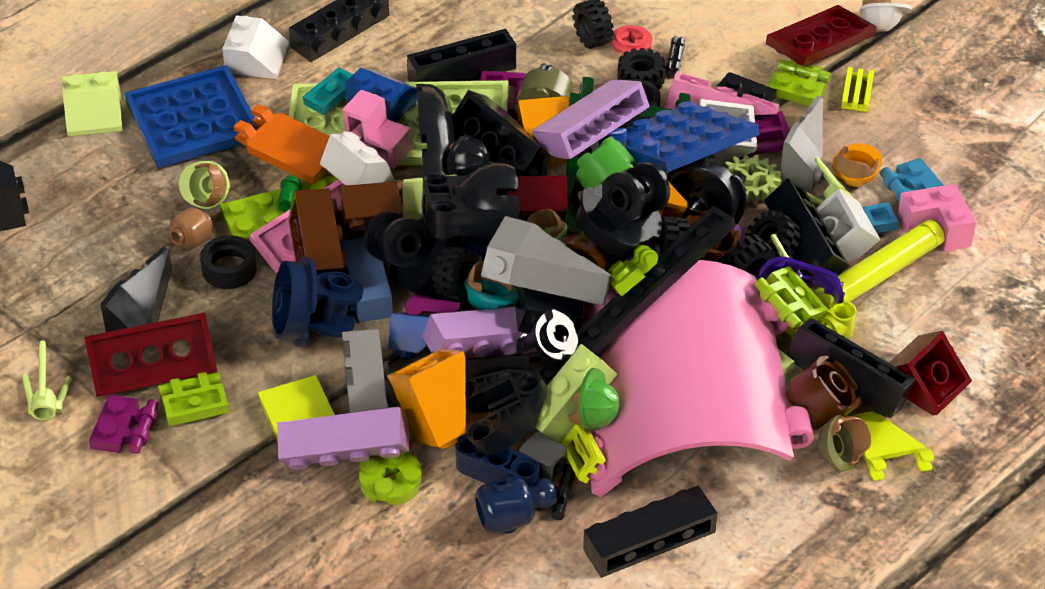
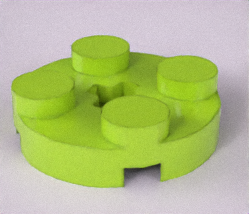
(396, 491)

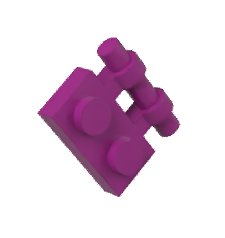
(116, 421)

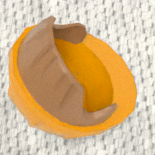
(857, 164)

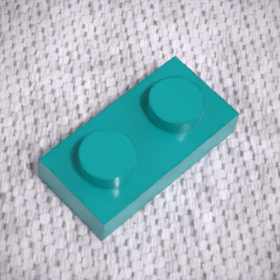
(328, 92)

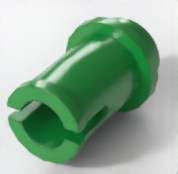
(288, 188)

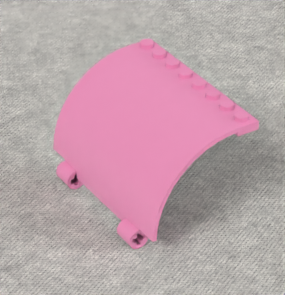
(697, 375)

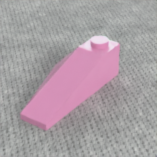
(701, 89)

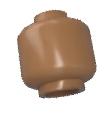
(190, 228)

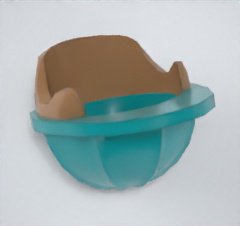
(488, 293)

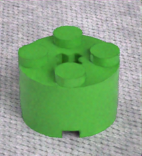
(603, 162)

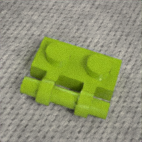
(797, 88)
(629, 273)
(800, 299)
(193, 398)

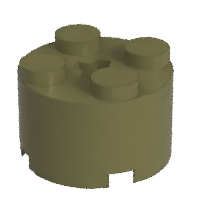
(544, 84)

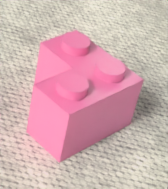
(368, 119)
(945, 207)

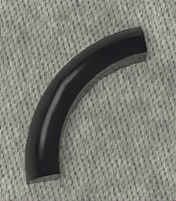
(435, 127)

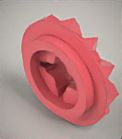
(640, 36)

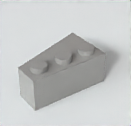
(365, 371)

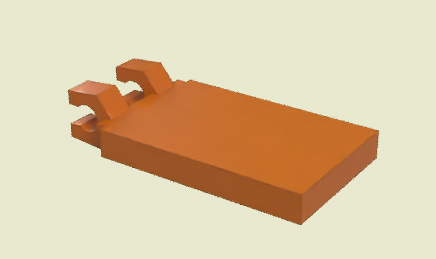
(284, 143)

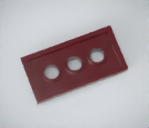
(820, 35)
(135, 339)

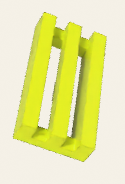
(859, 76)
(587, 448)

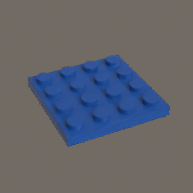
(189, 115)
(683, 135)

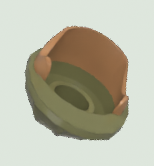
(843, 441)

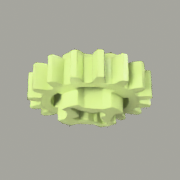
(761, 177)

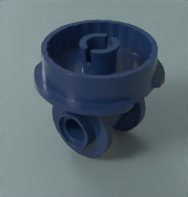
(296, 305)

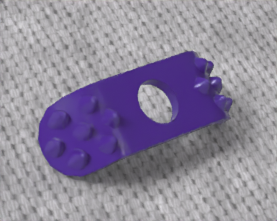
(822, 277)

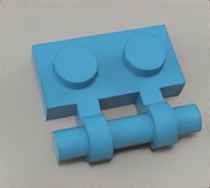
(912, 174)

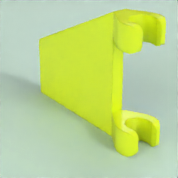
(891, 442)

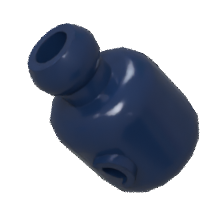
(511, 502)

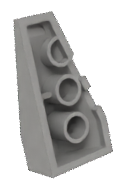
(802, 146)
(534, 260)

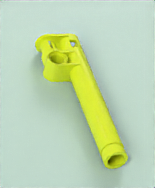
(872, 272)

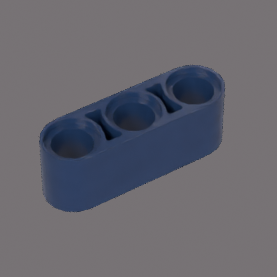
(495, 466)

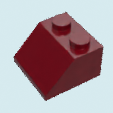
(541, 193)
(936, 369)

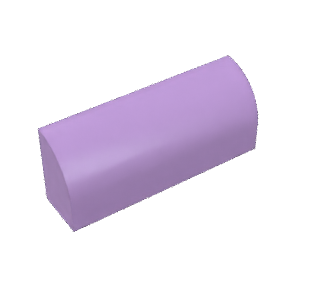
(591, 118)

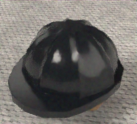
(466, 156)

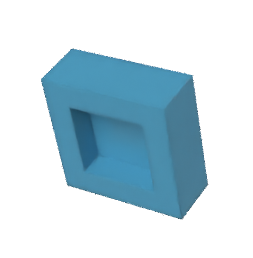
(881, 217)

